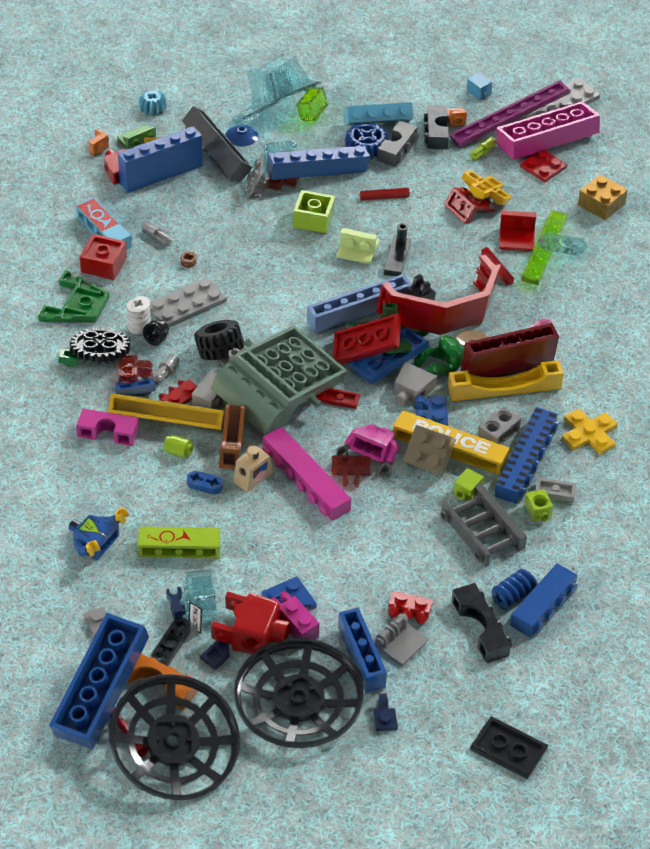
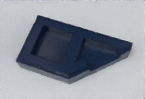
(216, 654)

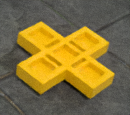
(486, 187)
(589, 431)

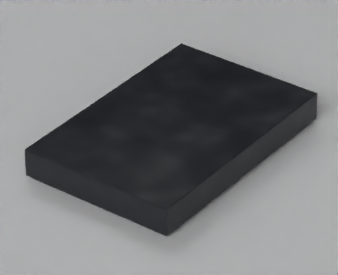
(509, 747)

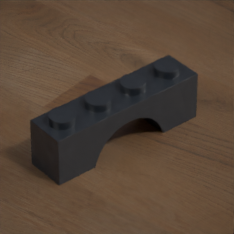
(471, 603)

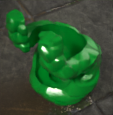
(448, 350)

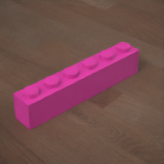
(306, 474)

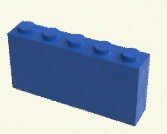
(160, 159)

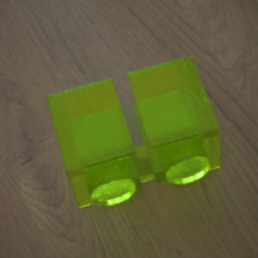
(312, 104)

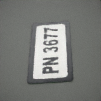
(195, 617)

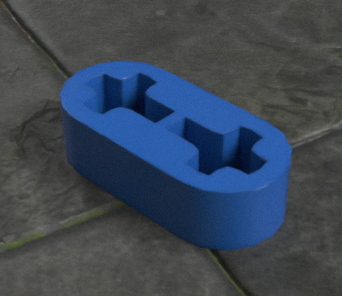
(204, 482)

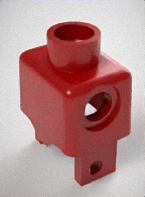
(255, 624)

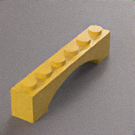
(542, 378)

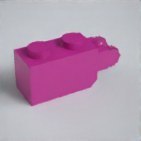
(302, 622)

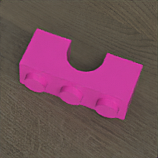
(93, 422)

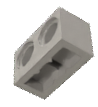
(500, 426)

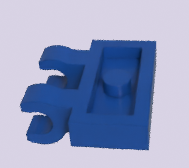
(436, 408)

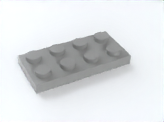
(187, 302)

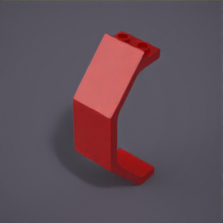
(444, 316)

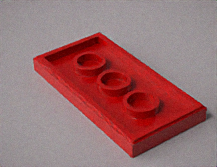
(367, 339)

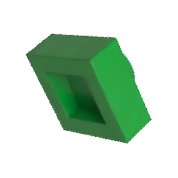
(67, 358)

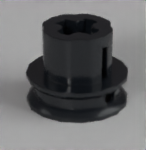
(161, 329)

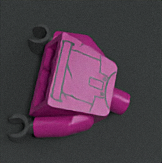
(373, 443)

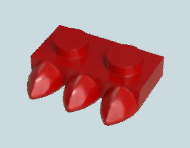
(179, 394)
(410, 606)

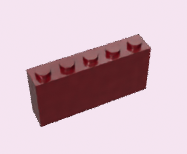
(510, 351)

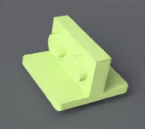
(357, 246)

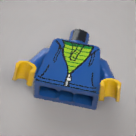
(97, 533)

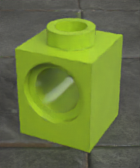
(465, 484)
(538, 505)

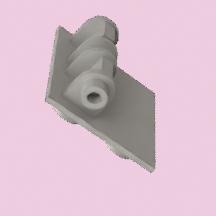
(256, 180)
(400, 640)

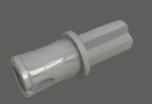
(156, 233)
(165, 368)

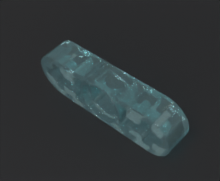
(550, 242)

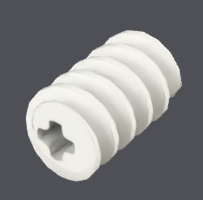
(138, 314)

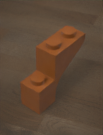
(232, 436)

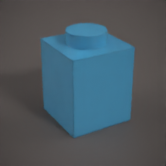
(479, 86)

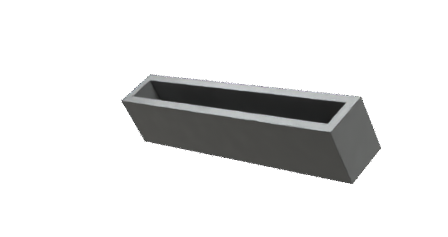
(218, 145)

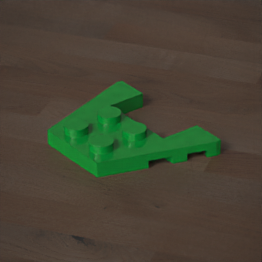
(83, 304)

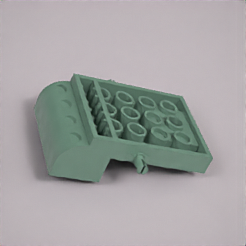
(277, 377)

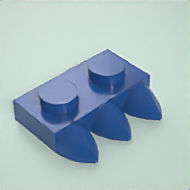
(142, 387)

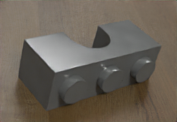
(402, 139)

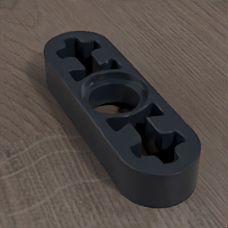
(171, 634)

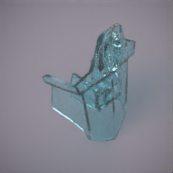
(274, 84)

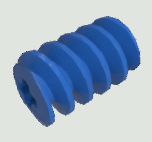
(513, 588)

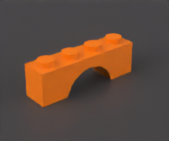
(150, 667)

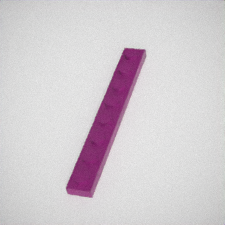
(509, 113)

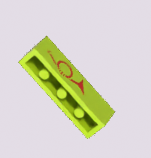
(179, 542)

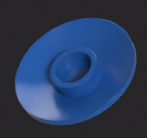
(242, 135)

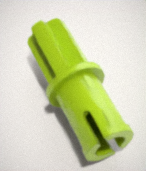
(483, 148)

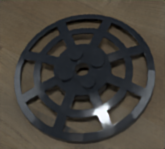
(298, 684)
(177, 726)

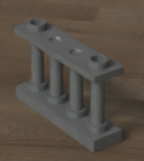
(493, 511)

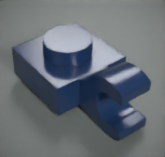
(177, 608)
(384, 717)

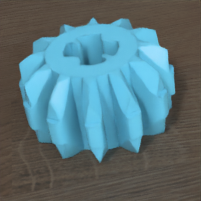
(152, 102)

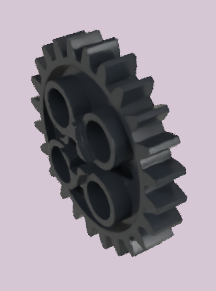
(99, 345)

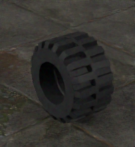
(218, 339)

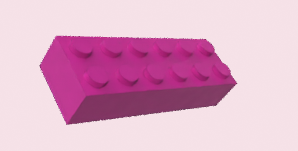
(548, 130)

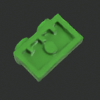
(136, 136)

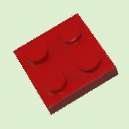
(543, 165)

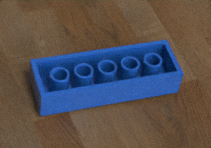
(99, 681)

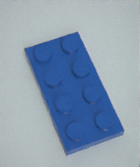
(379, 365)

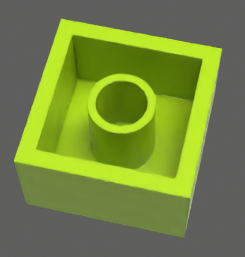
(313, 211)

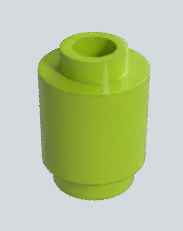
(178, 446)

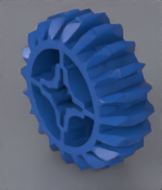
(368, 136)

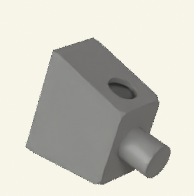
(413, 382)

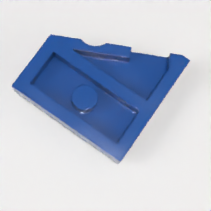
(294, 588)

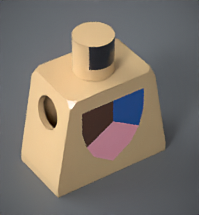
(252, 468)

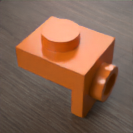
(457, 117)
(99, 143)

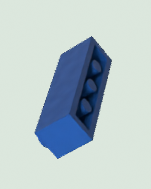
(543, 600)
(362, 649)

